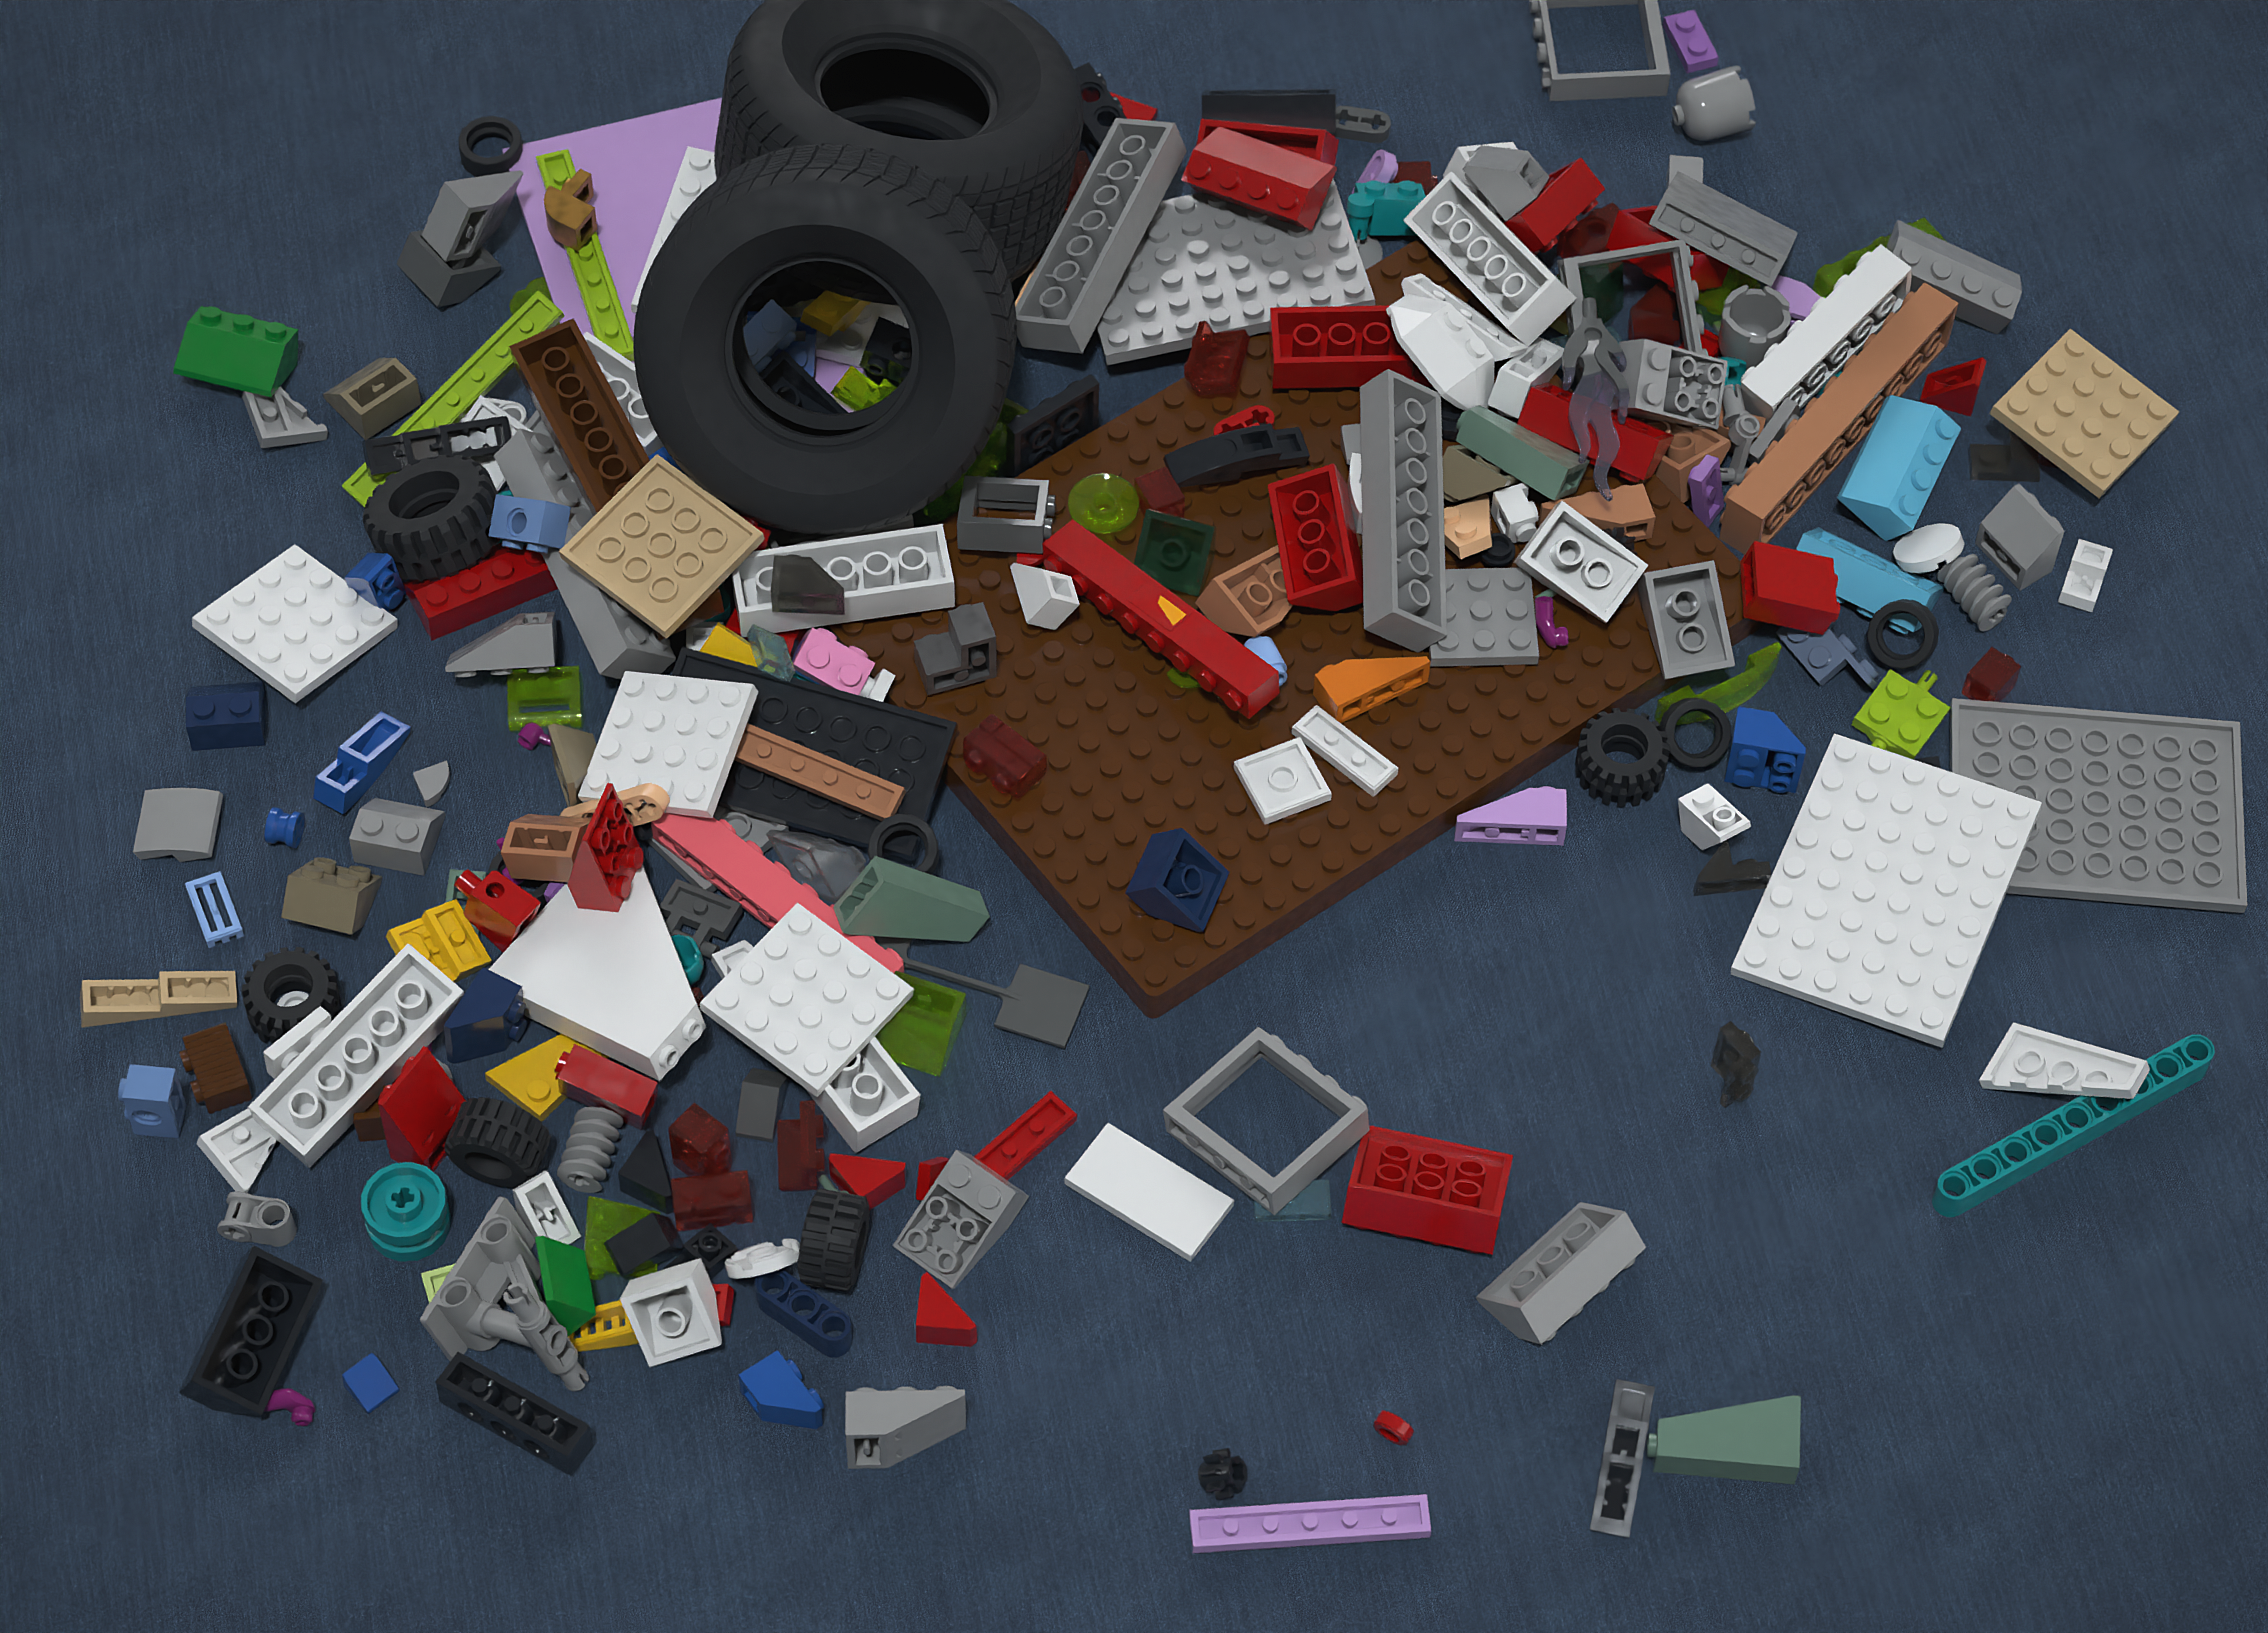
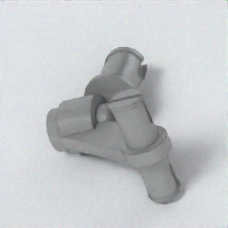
(1742, 432)

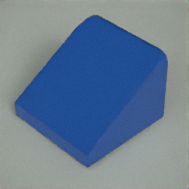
(369, 1383)

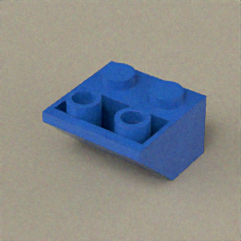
(1763, 752)

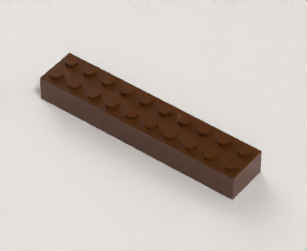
(587, 423)

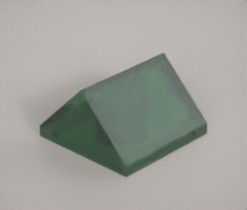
(1605, 285)
(1176, 551)

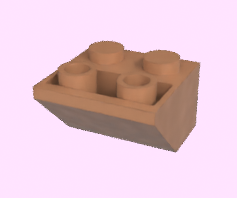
(543, 846)

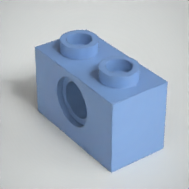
(529, 522)
(153, 1101)

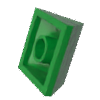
(565, 1283)

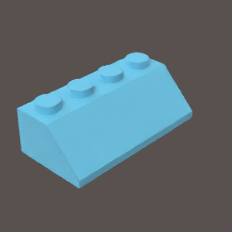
(1898, 465)
(1870, 579)

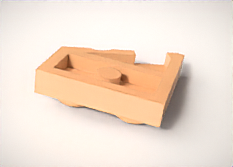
(1468, 527)

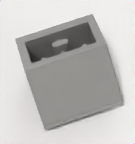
(1505, 178)
(2020, 538)

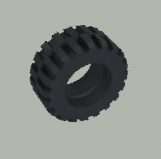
(433, 517)

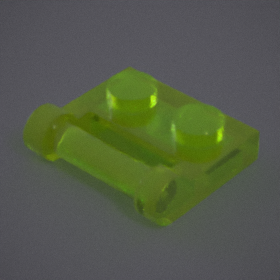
(552, 687)

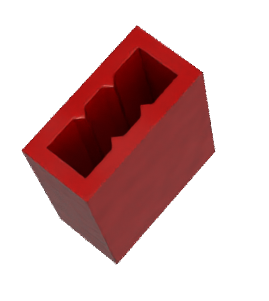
(1789, 588)
(606, 1085)

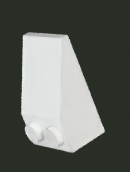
(1580, 562)

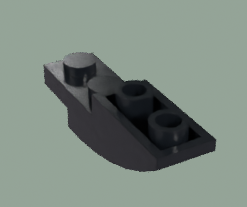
(1237, 451)

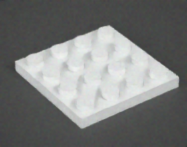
(294, 623)
(672, 736)
(806, 999)

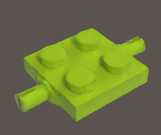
(1901, 714)

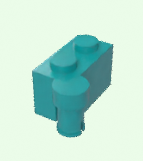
(1382, 207)

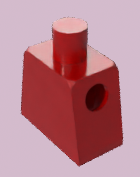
(497, 906)

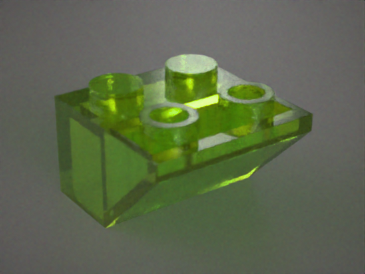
(925, 1026)

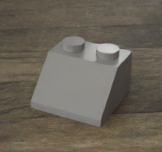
(395, 835)

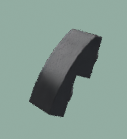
(710, 1247)

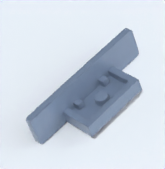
(1826, 654)

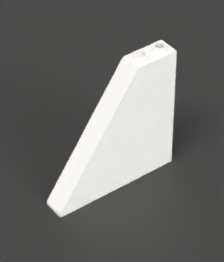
(607, 979)

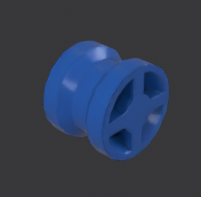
(284, 827)

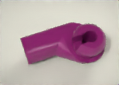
(1545, 623)
(294, 1402)

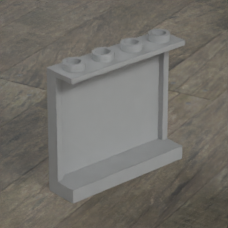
(1724, 228)

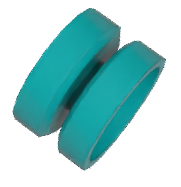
(405, 1211)

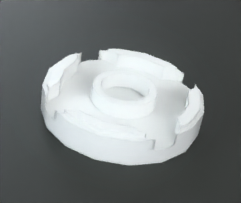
(1927, 547)
(762, 1259)

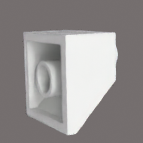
(673, 1312)

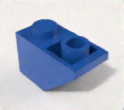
(377, 581)
(778, 1395)

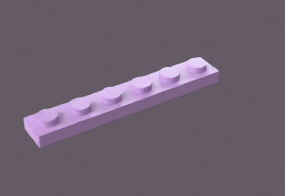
(1309, 1523)

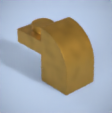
(567, 211)

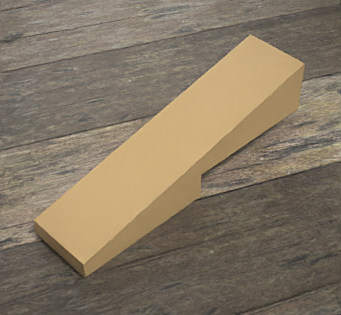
(169, 995)

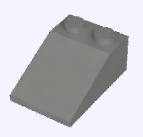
(1686, 619)

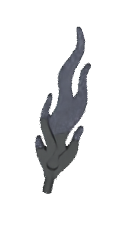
(1601, 381)

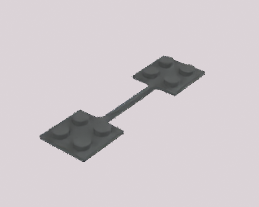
(1032, 1006)

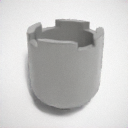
(1714, 105)
(1753, 323)

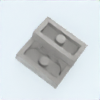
(178, 823)

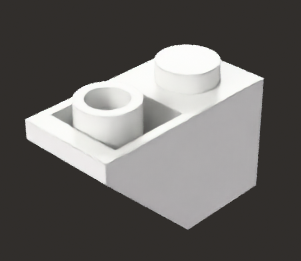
(1044, 595)
(1709, 817)

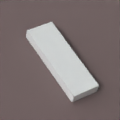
(1345, 750)

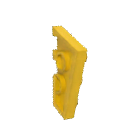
(531, 1076)

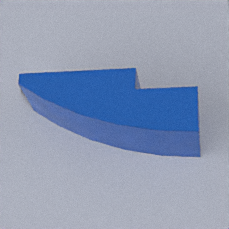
(360, 762)

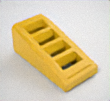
(604, 1338)

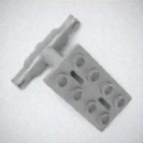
(466, 1305)

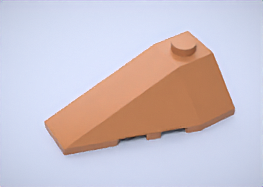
(1685, 452)
(1248, 596)

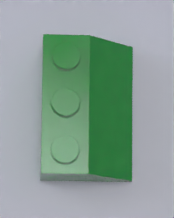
(237, 351)

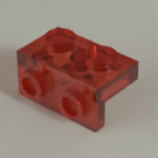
(1216, 360)
(797, 1149)

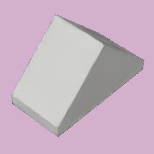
(544, 1210)

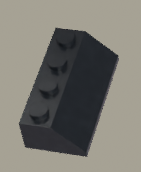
(1273, 107)
(251, 1335)

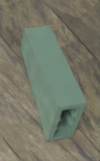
(1521, 452)
(909, 904)
(1732, 1442)

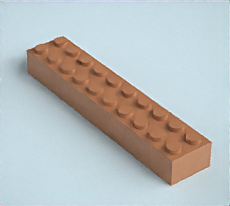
(1837, 419)

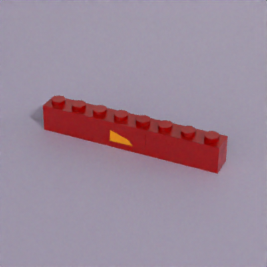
(1162, 619)

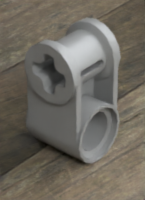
(250, 1220)

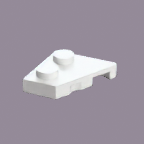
(238, 1149)

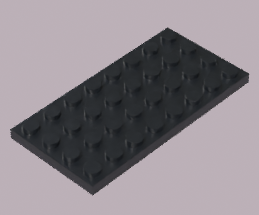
(853, 729)

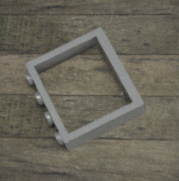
(1603, 84)
(1686, 289)
(1235, 1166)

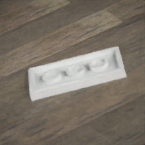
(1149, 1192)

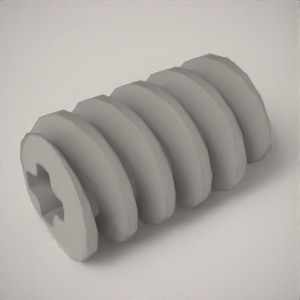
(1975, 591)
(589, 1148)

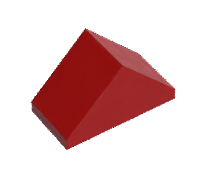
(1955, 387)
(867, 1176)
(941, 1318)

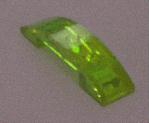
(1730, 693)

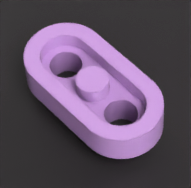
(1380, 168)

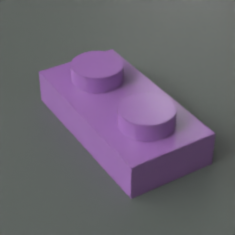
(1690, 41)
(1706, 489)

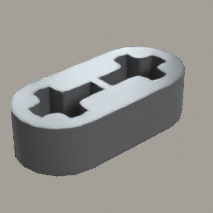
(1360, 124)

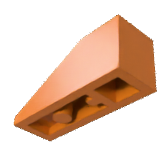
(1366, 683)

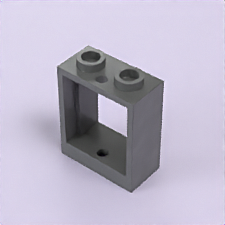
(1004, 533)

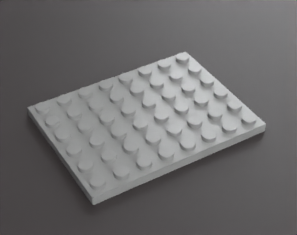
(1227, 269)
(2127, 800)

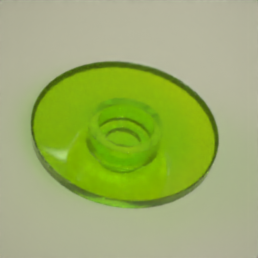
(1103, 492)

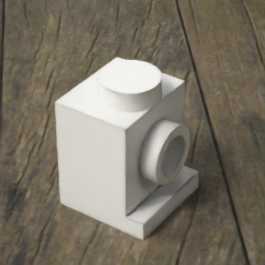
(1514, 512)

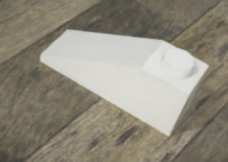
(1522, 373)

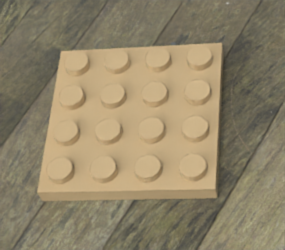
(2084, 413)
(661, 546)

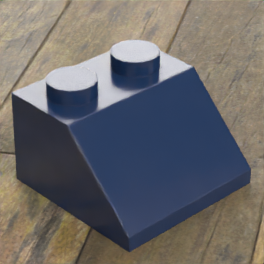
(226, 716)
(1177, 880)
(485, 1018)

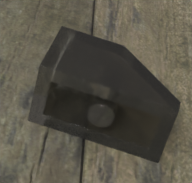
(804, 587)

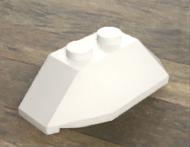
(1497, 340)
(1444, 349)

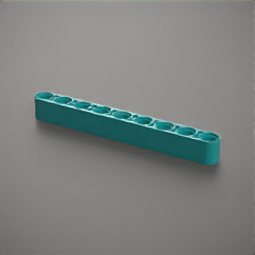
(2064, 1137)

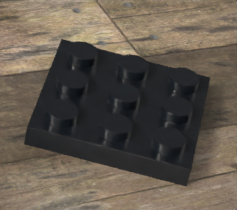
(1052, 425)

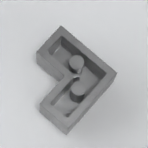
(960, 655)

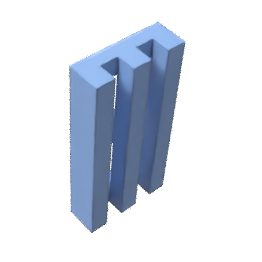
(222, 933)

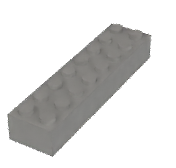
(1098, 235)
(1402, 511)
(609, 630)

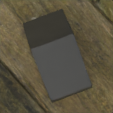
(761, 1104)

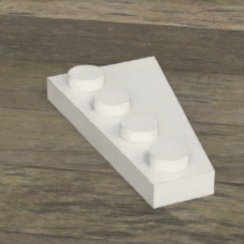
(2059, 1065)

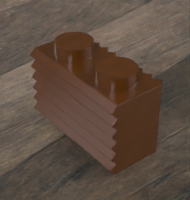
(217, 1068)

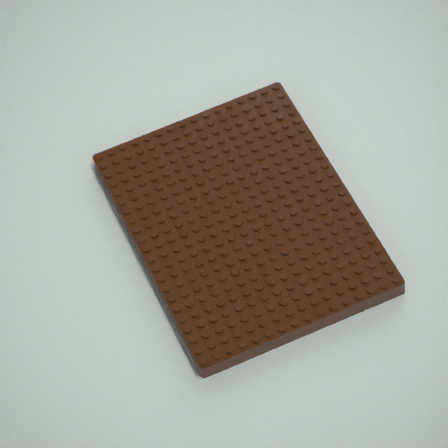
(1158, 757)

